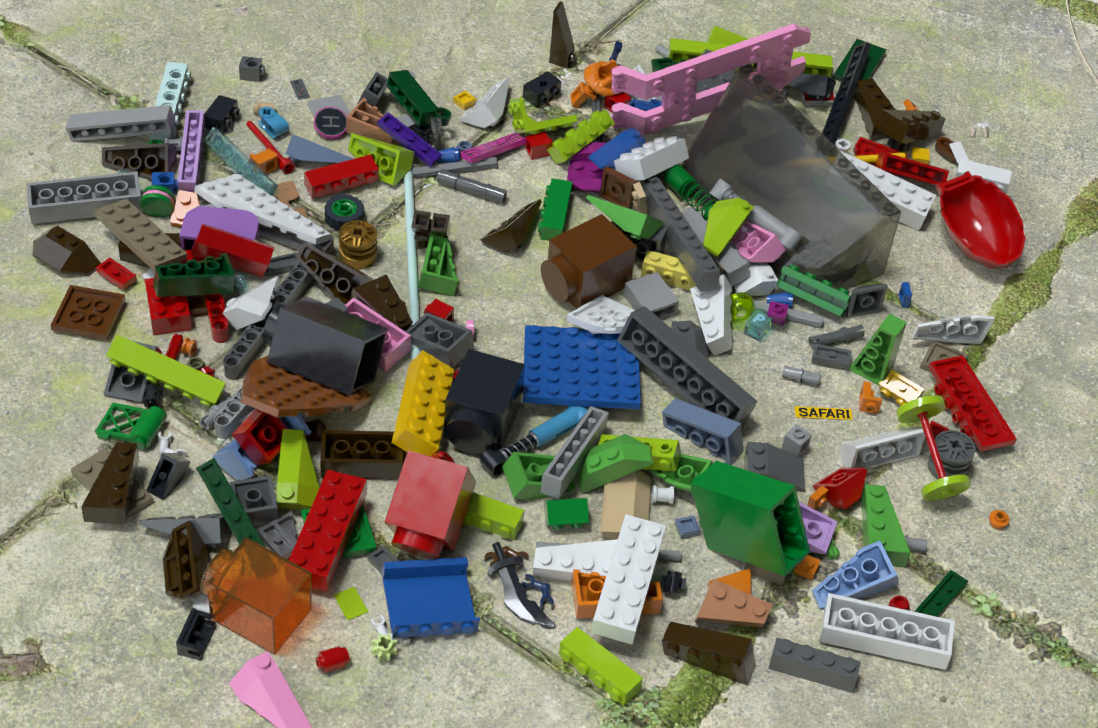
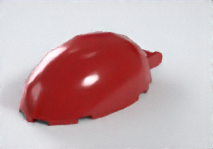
(982, 220)

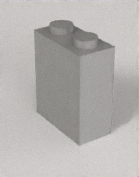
(652, 293)

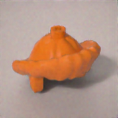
(599, 77)

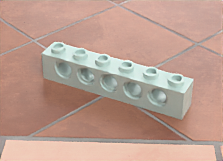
(173, 93)

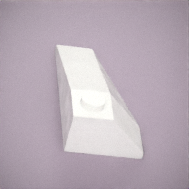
(488, 108)
(251, 305)

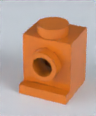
(266, 160)

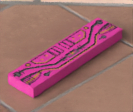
(493, 148)

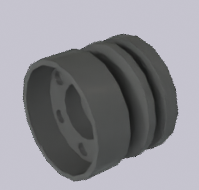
(955, 452)

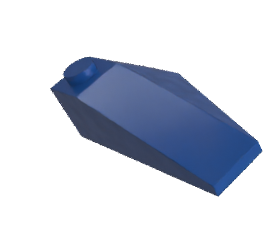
(621, 144)

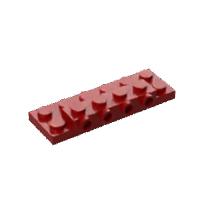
(970, 404)

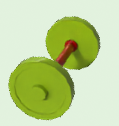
(920, 410)

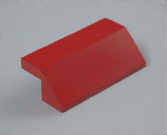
(243, 252)

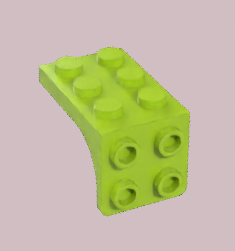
(524, 124)

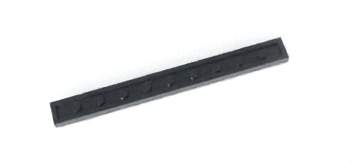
(845, 92)

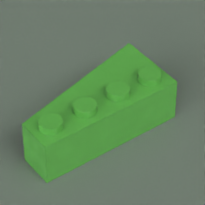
(881, 351)
(882, 524)

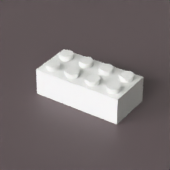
(652, 158)

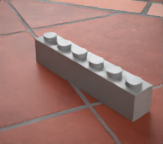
(120, 123)
(729, 261)
(574, 452)

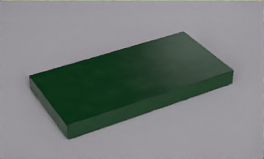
(872, 61)

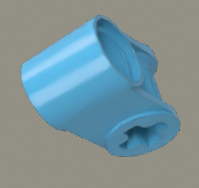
(272, 122)

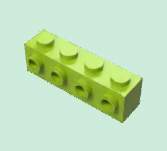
(581, 136)
(662, 459)

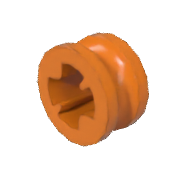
(189, 347)

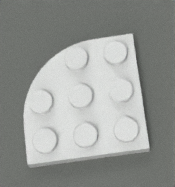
(601, 316)

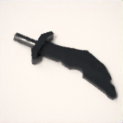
(515, 592)

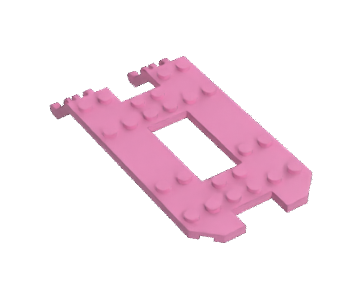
(679, 82)

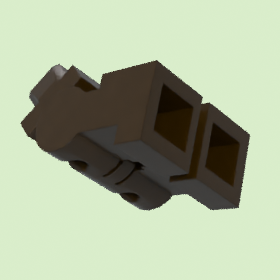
(424, 226)

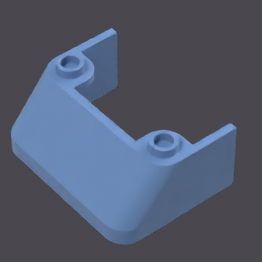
(238, 463)

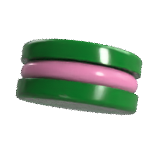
(157, 201)

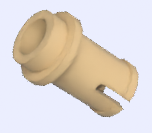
(257, 106)

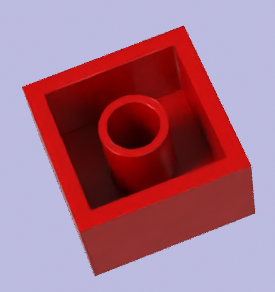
(260, 436)

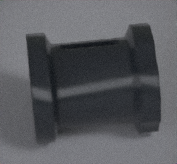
(153, 395)

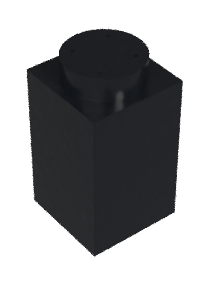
(324, 344)

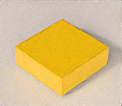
(464, 100)
(920, 154)

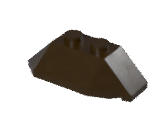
(65, 252)
(184, 561)

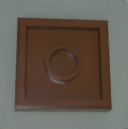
(617, 188)

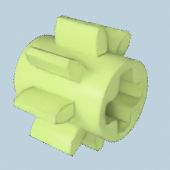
(388, 643)

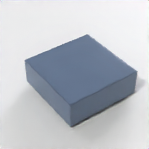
(687, 527)

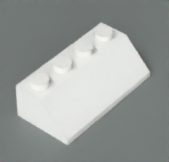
(883, 448)

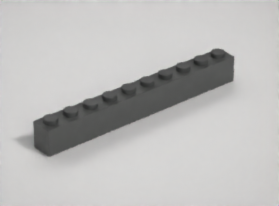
(681, 236)

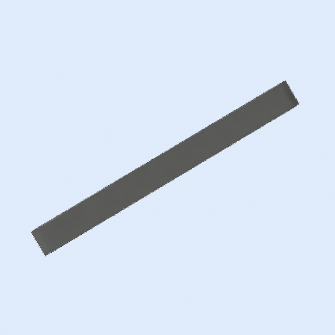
(251, 340)

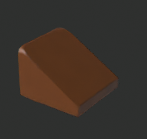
(316, 427)

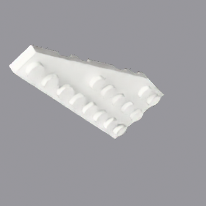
(240, 194)

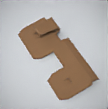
(287, 191)

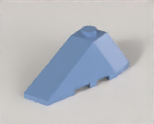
(860, 577)

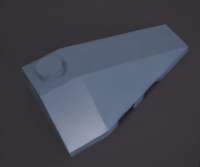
(309, 151)

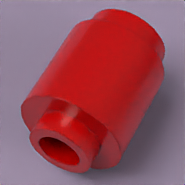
(332, 659)

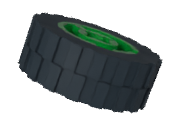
(342, 210)

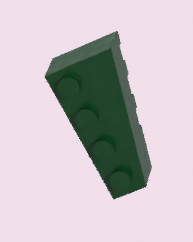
(195, 278)

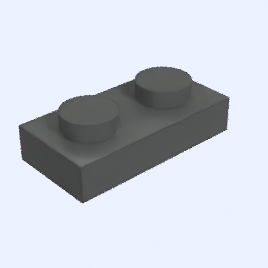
(831, 356)

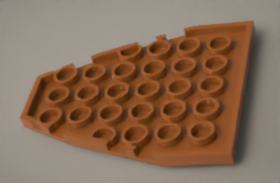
(287, 393)

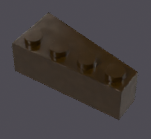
(871, 102)
(910, 125)
(113, 488)
(711, 650)

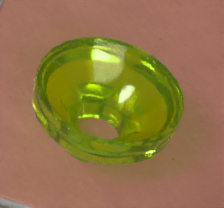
(740, 302)

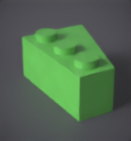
(438, 268)

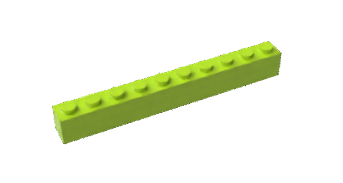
(688, 49)

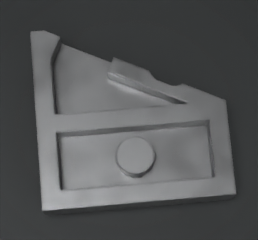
(280, 535)

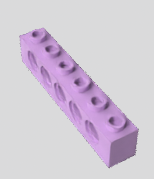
(191, 150)

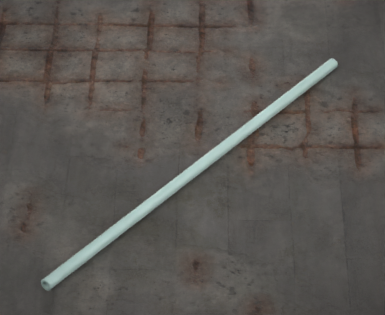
(411, 254)

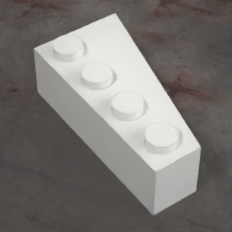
(715, 315)

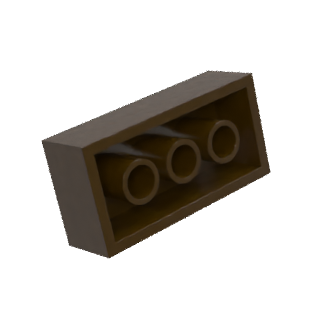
(360, 453)

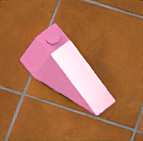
(757, 244)
(267, 692)

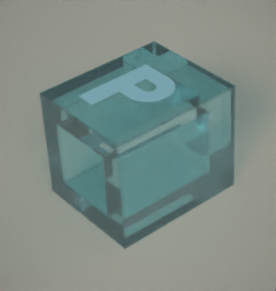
(758, 325)

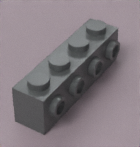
(814, 665)

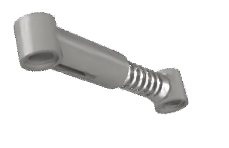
(760, 216)

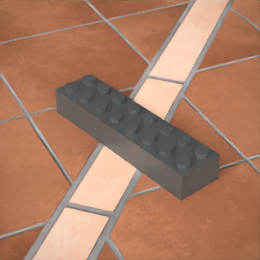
(684, 367)

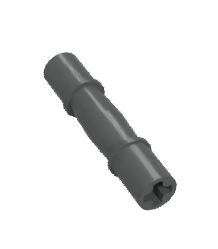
(472, 186)

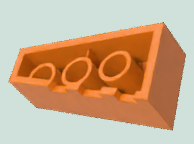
(588, 589)

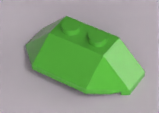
(612, 461)

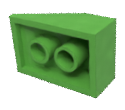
(525, 474)

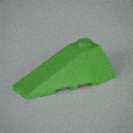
(629, 220)

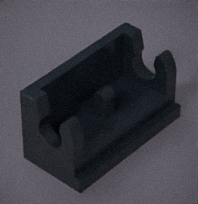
(195, 634)

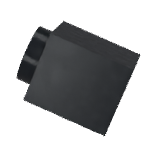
(483, 402)

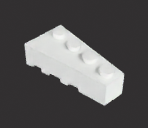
(560, 560)

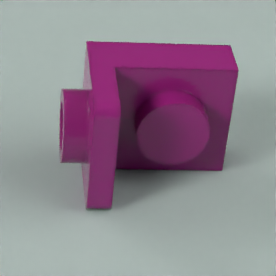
(777, 312)

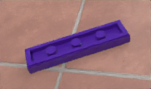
(409, 139)

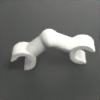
(164, 441)
(381, 629)

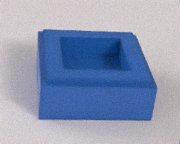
(905, 294)

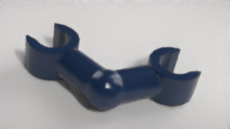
(617, 49)
(544, 587)

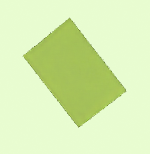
(350, 603)

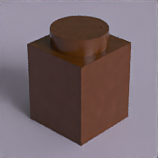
(588, 262)

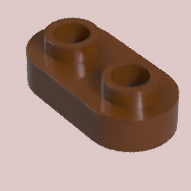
(942, 146)

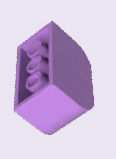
(231, 220)

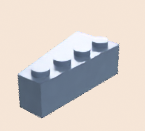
(705, 429)

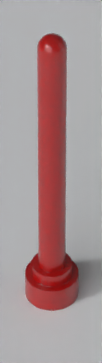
(285, 164)

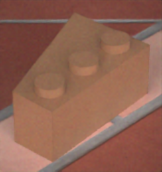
(363, 121)
(732, 606)

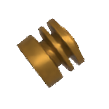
(358, 244)

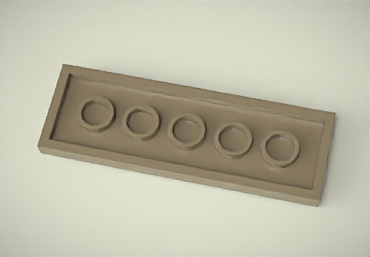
(140, 234)

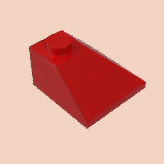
(843, 486)

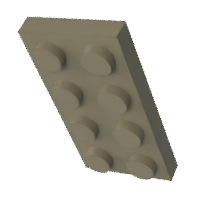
(89, 469)

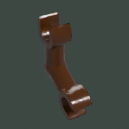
(508, 552)

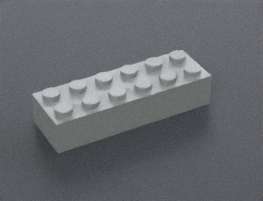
(80, 196)

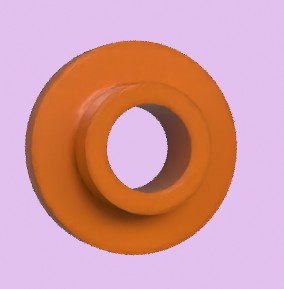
(999, 519)

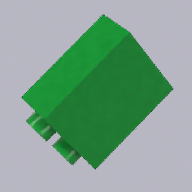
(750, 517)

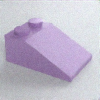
(818, 529)

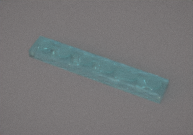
(239, 161)

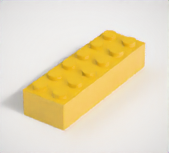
(423, 405)

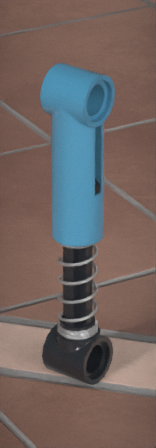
(494, 459)

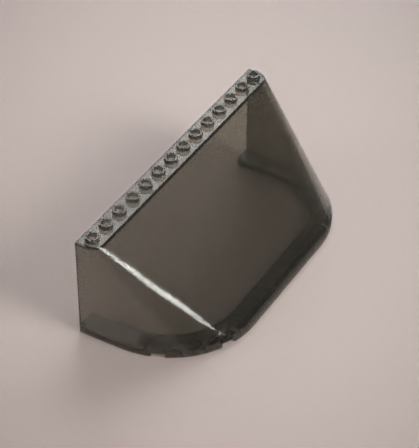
(799, 177)

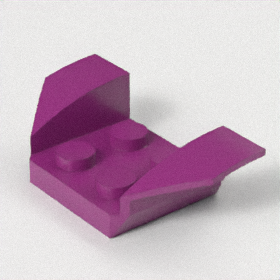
(583, 172)

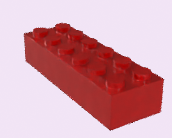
(329, 526)

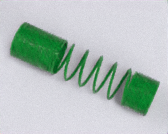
(685, 185)

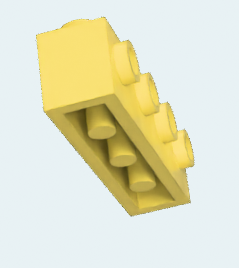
(668, 268)

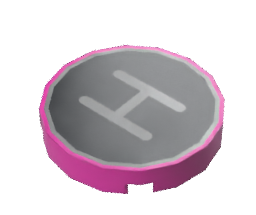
(330, 123)

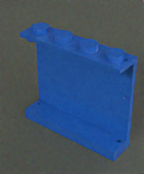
(428, 597)

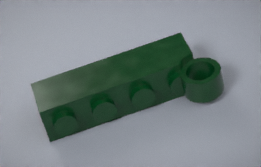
(415, 99)

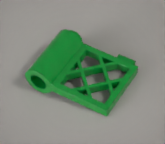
(143, 428)

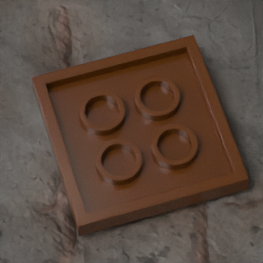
(88, 312)

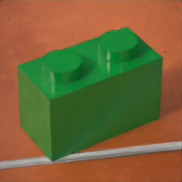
(566, 511)

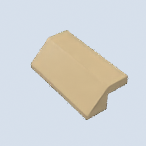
(624, 496)

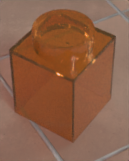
(257, 594)

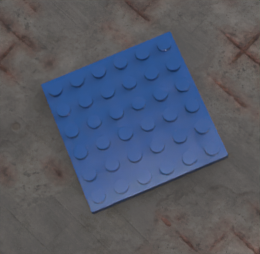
(579, 369)

